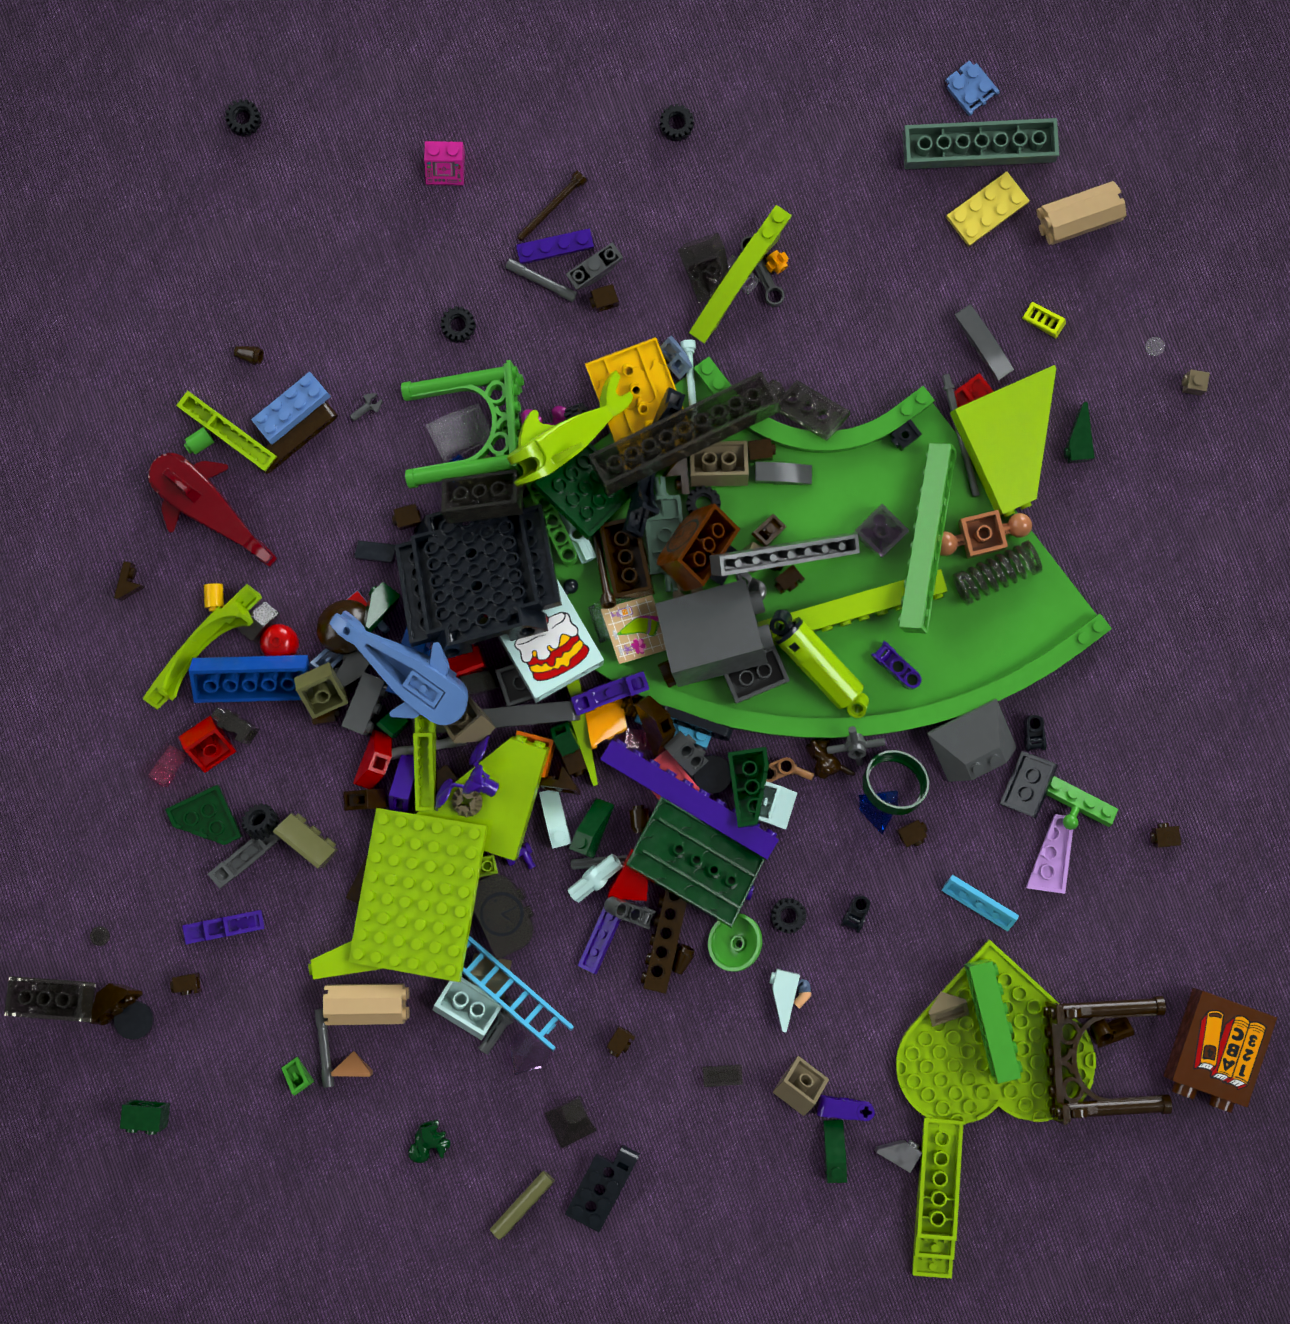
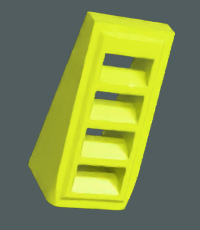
(1047, 314)

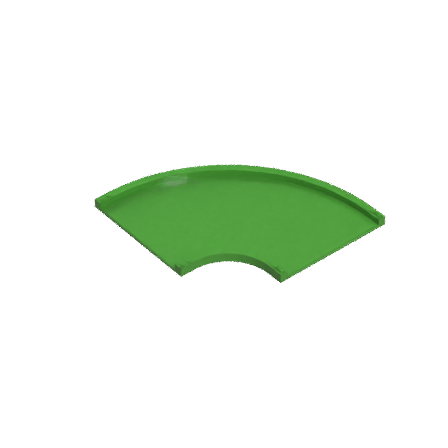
(968, 650)

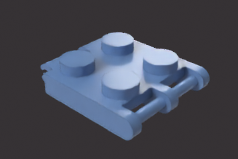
(970, 87)

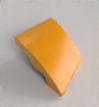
(606, 722)

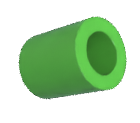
(198, 441)

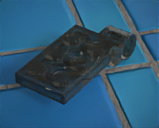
(809, 418)

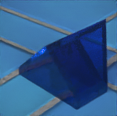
(874, 815)

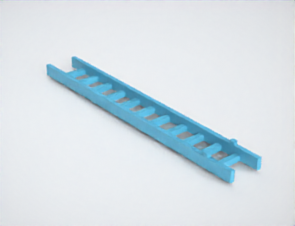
(527, 991)

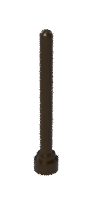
(576, 181)
(607, 598)

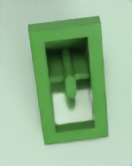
(297, 1076)

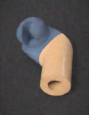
(804, 993)

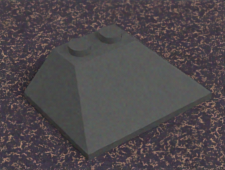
(973, 743)

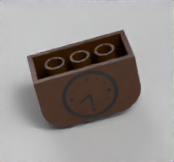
(697, 537)

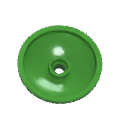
(724, 944)

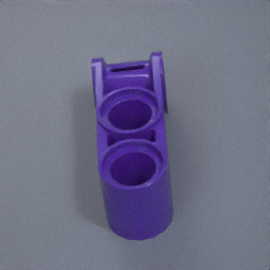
(888, 660)
(844, 1108)

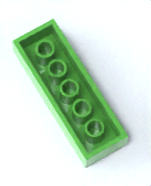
(992, 1020)

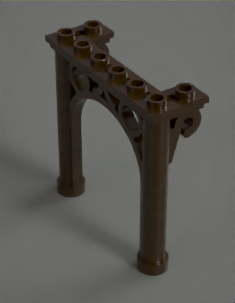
(1060, 1014)

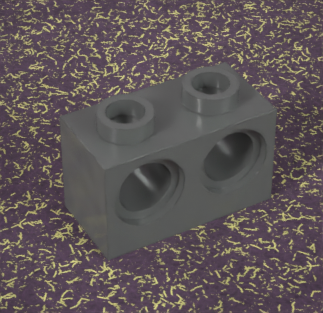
(685, 753)

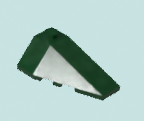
(748, 778)

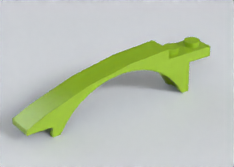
(752, 254)
(221, 620)

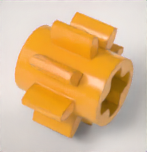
(777, 262)

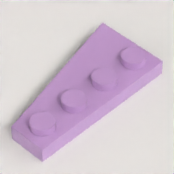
(1053, 859)

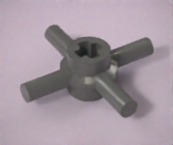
(856, 746)

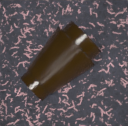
(250, 354)
(683, 958)

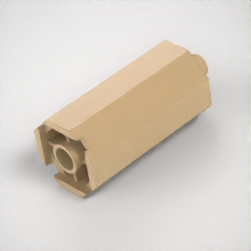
(1081, 213)
(365, 1004)

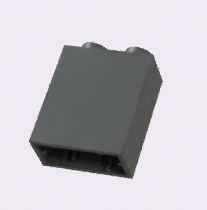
(714, 632)

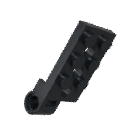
(622, 1166)

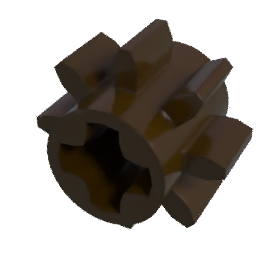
(628, 705)

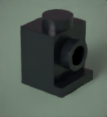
(913, 434)

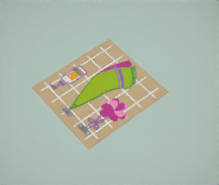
(634, 629)

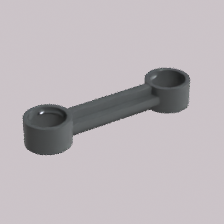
(765, 278)

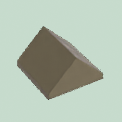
(485, 967)

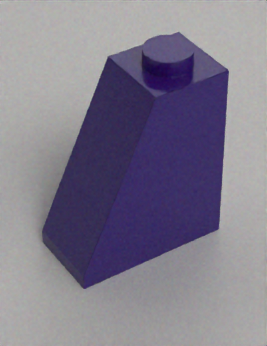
(403, 785)

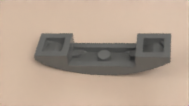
(241, 860)

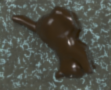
(826, 763)

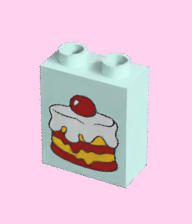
(555, 656)

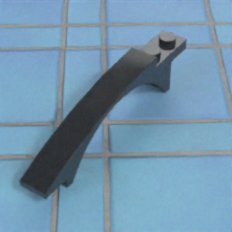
(641, 493)

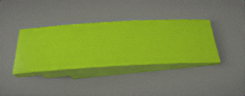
(937, 1198)

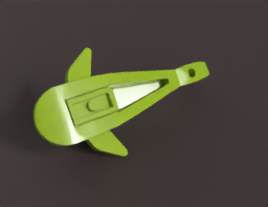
(547, 447)

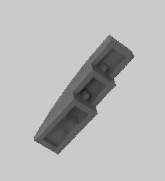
(984, 342)

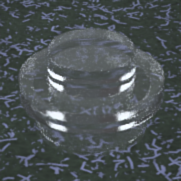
(1154, 346)

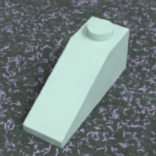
(555, 818)
(784, 990)

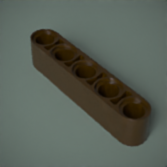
(301, 434)

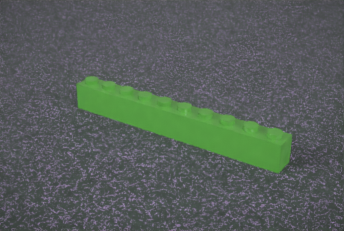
(927, 540)

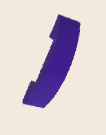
(609, 692)

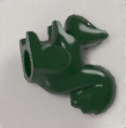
(428, 1138)

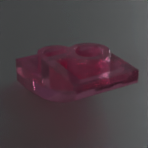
(636, 739)

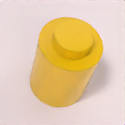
(213, 596)

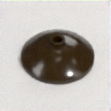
(328, 636)

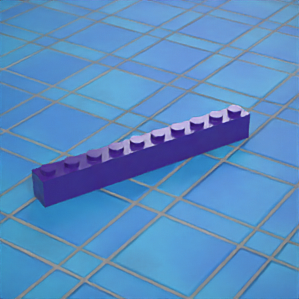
(687, 798)

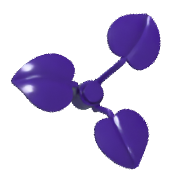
(475, 781)

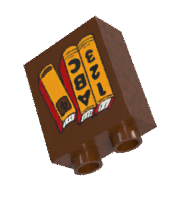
(1219, 1050)

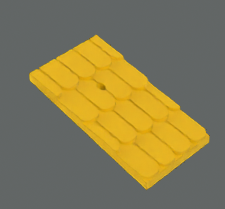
(640, 367)

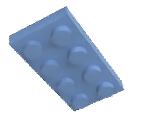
(290, 408)

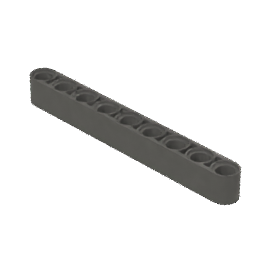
(525, 715)

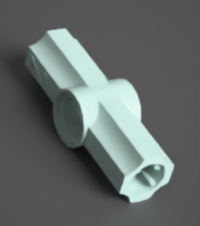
(582, 546)
(595, 878)

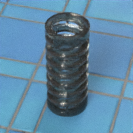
(1024, 550)

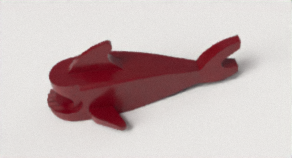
(190, 491)

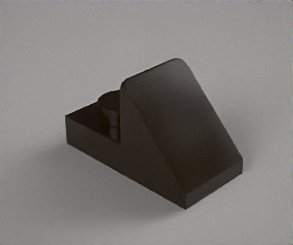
(681, 471)
(769, 530)
(125, 587)
(564, 784)

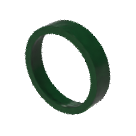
(910, 762)

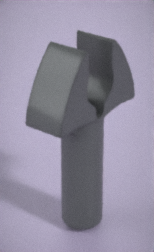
(366, 407)

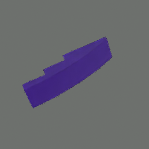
(223, 927)

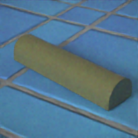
(522, 1205)

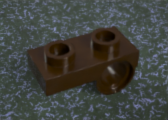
(1110, 1032)

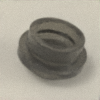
(100, 936)

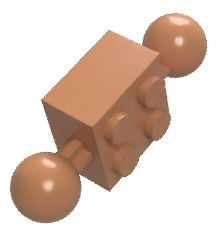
(985, 533)

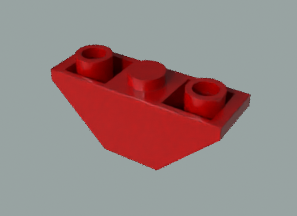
(375, 760)

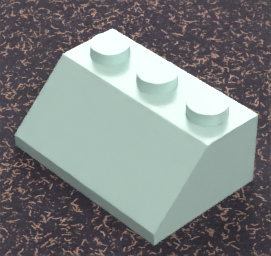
(467, 1007)

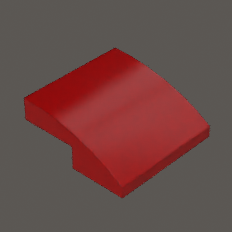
(972, 390)

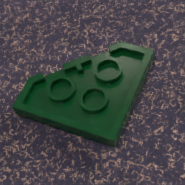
(206, 816)

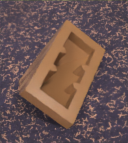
(353, 1067)

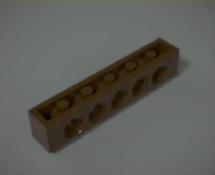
(660, 983)

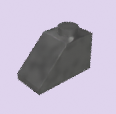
(901, 1153)

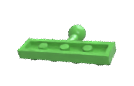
(1080, 802)

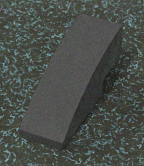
(783, 473)

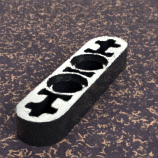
(699, 724)

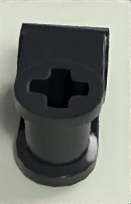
(1034, 735)
(855, 914)

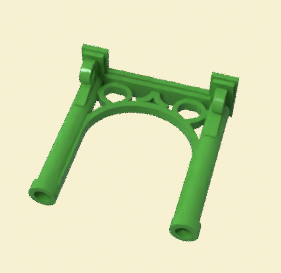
(502, 379)

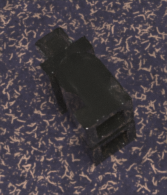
(233, 723)

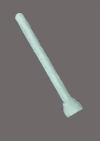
(689, 347)

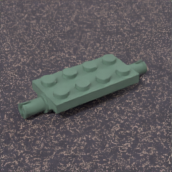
(662, 527)

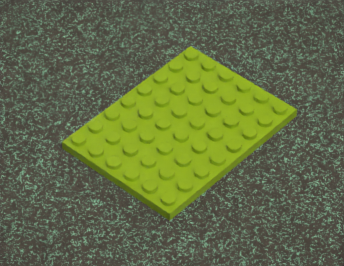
(418, 894)

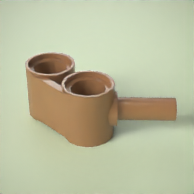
(779, 773)

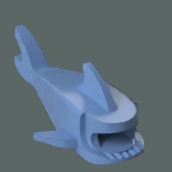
(418, 679)

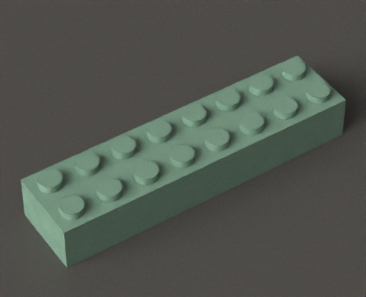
(980, 143)

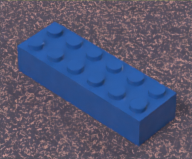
(246, 678)

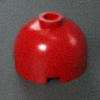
(279, 641)

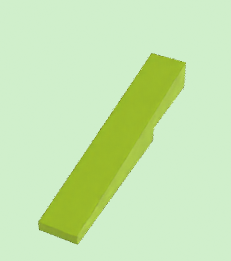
(226, 431)
(581, 730)
(424, 764)

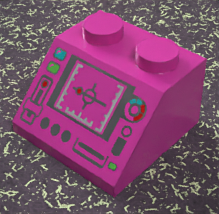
(444, 163)

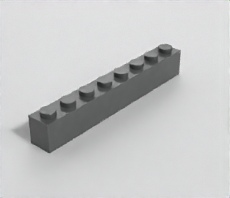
(784, 554)

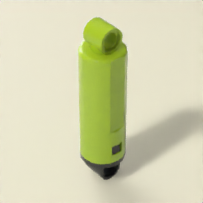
(819, 663)

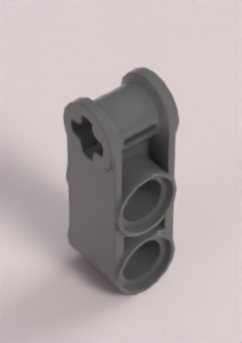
(629, 911)

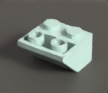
(777, 805)

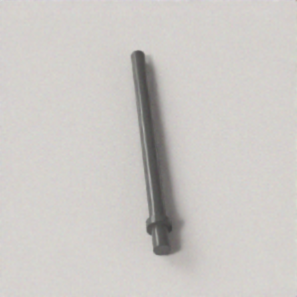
(948, 387)

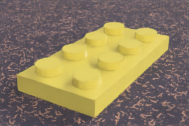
(987, 209)

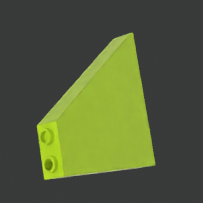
(1008, 438)
(518, 770)

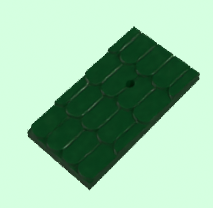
(681, 853)

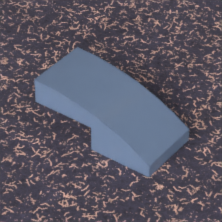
(677, 358)

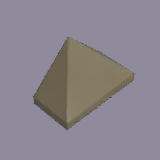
(947, 1008)

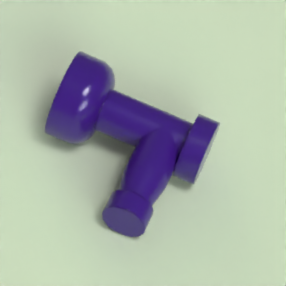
(525, 853)

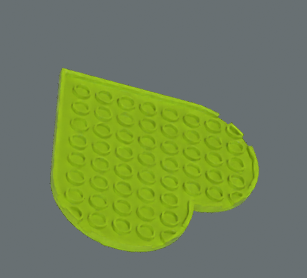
(947, 1068)

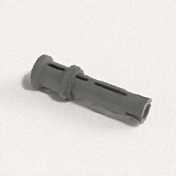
(494, 1034)

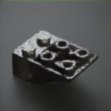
(705, 264)

